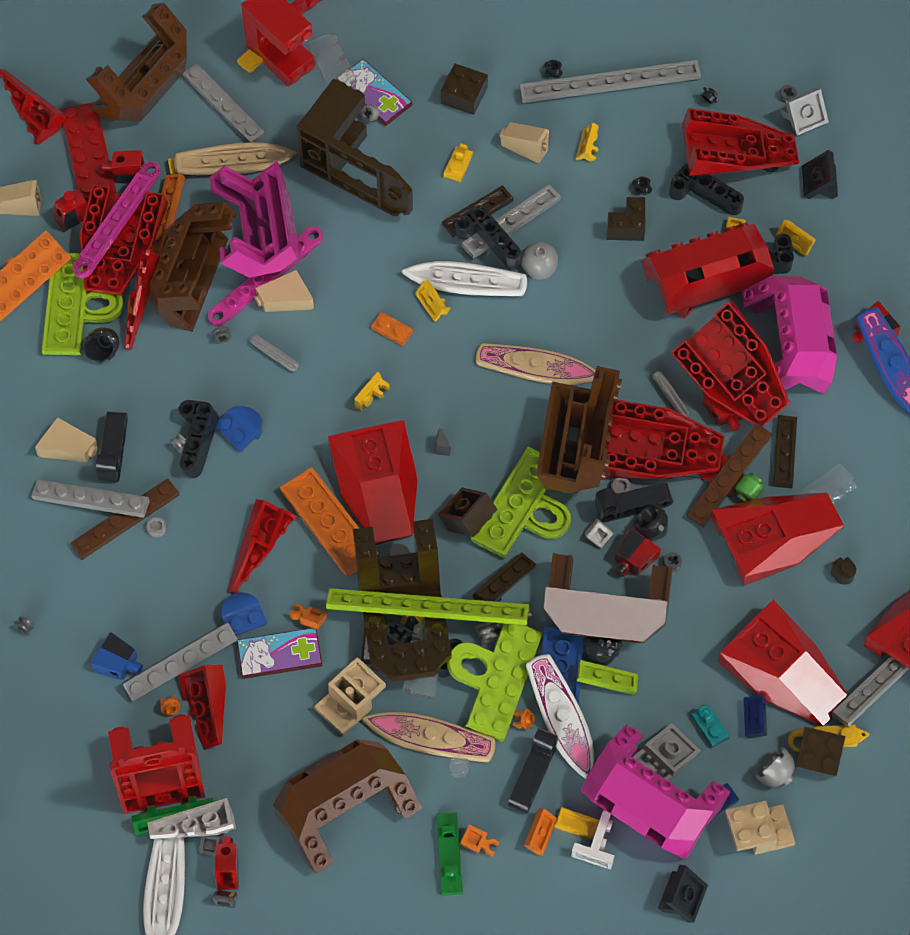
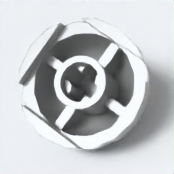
(539, 260)
(776, 769)

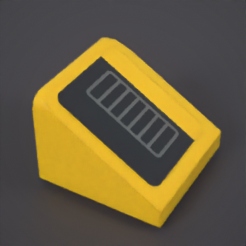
(410, 621)

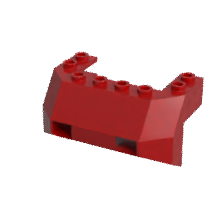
(718, 262)

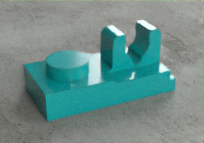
(710, 725)

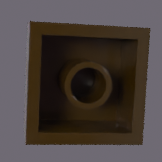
(464, 88)
(467, 512)
(820, 751)

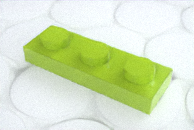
(607, 677)

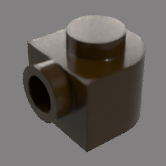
(843, 570)

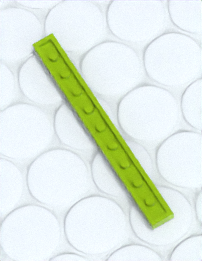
(428, 606)

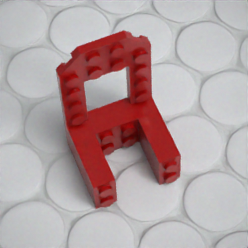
(275, 34)
(156, 773)

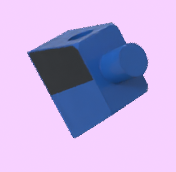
(116, 658)

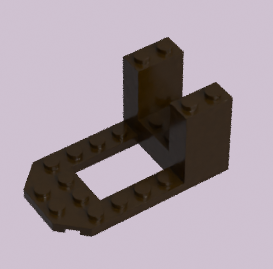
(331, 139)
(408, 575)

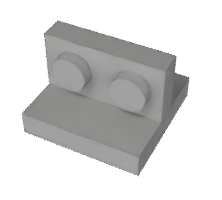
(806, 111)

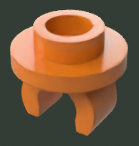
(170, 706)
(526, 721)

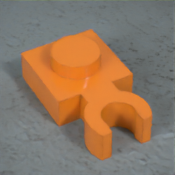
(309, 617)
(475, 840)

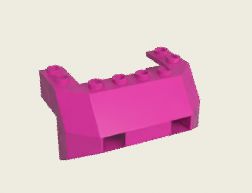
(265, 218)
(803, 328)
(648, 800)

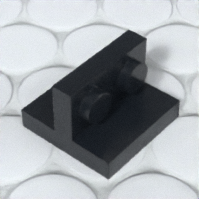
(820, 176)
(683, 894)

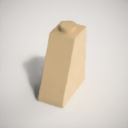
(526, 140)
(21, 199)
(284, 294)
(66, 443)

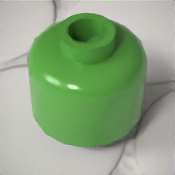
(748, 487)

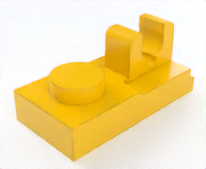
(586, 145)
(458, 163)
(800, 239)
(431, 301)
(366, 395)

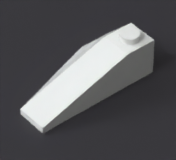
(200, 821)

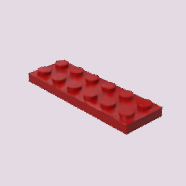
(87, 148)

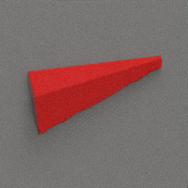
(40, 115)
(137, 299)
(263, 530)

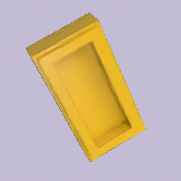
(577, 823)

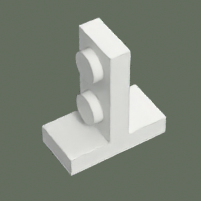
(594, 854)

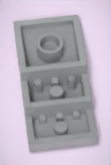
(668, 753)

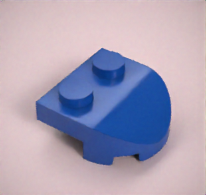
(241, 426)
(242, 612)

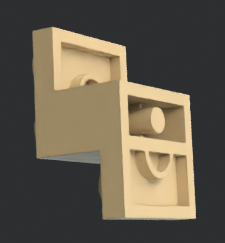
(350, 696)
(760, 827)

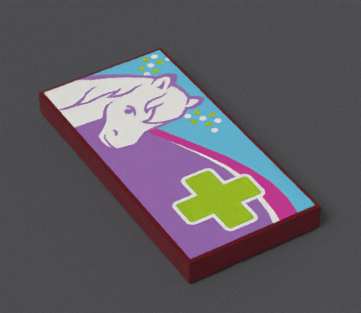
(380, 92)
(279, 653)

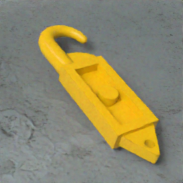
(852, 734)

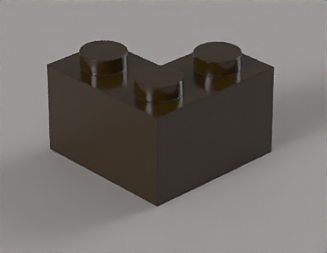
(628, 225)

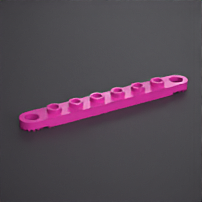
(116, 219)
(245, 293)

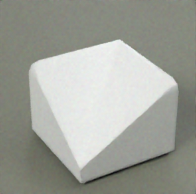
(598, 533)

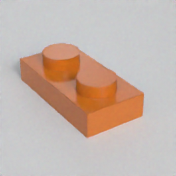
(392, 329)
(540, 831)

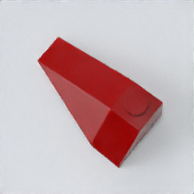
(205, 694)

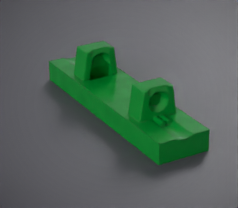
(140, 821)
(449, 854)

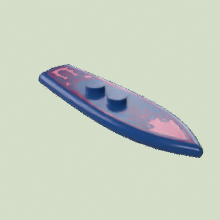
(887, 354)

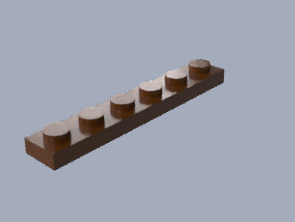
(729, 474)
(119, 523)

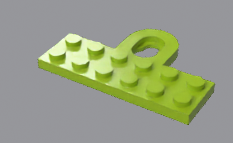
(68, 311)
(516, 504)
(503, 677)

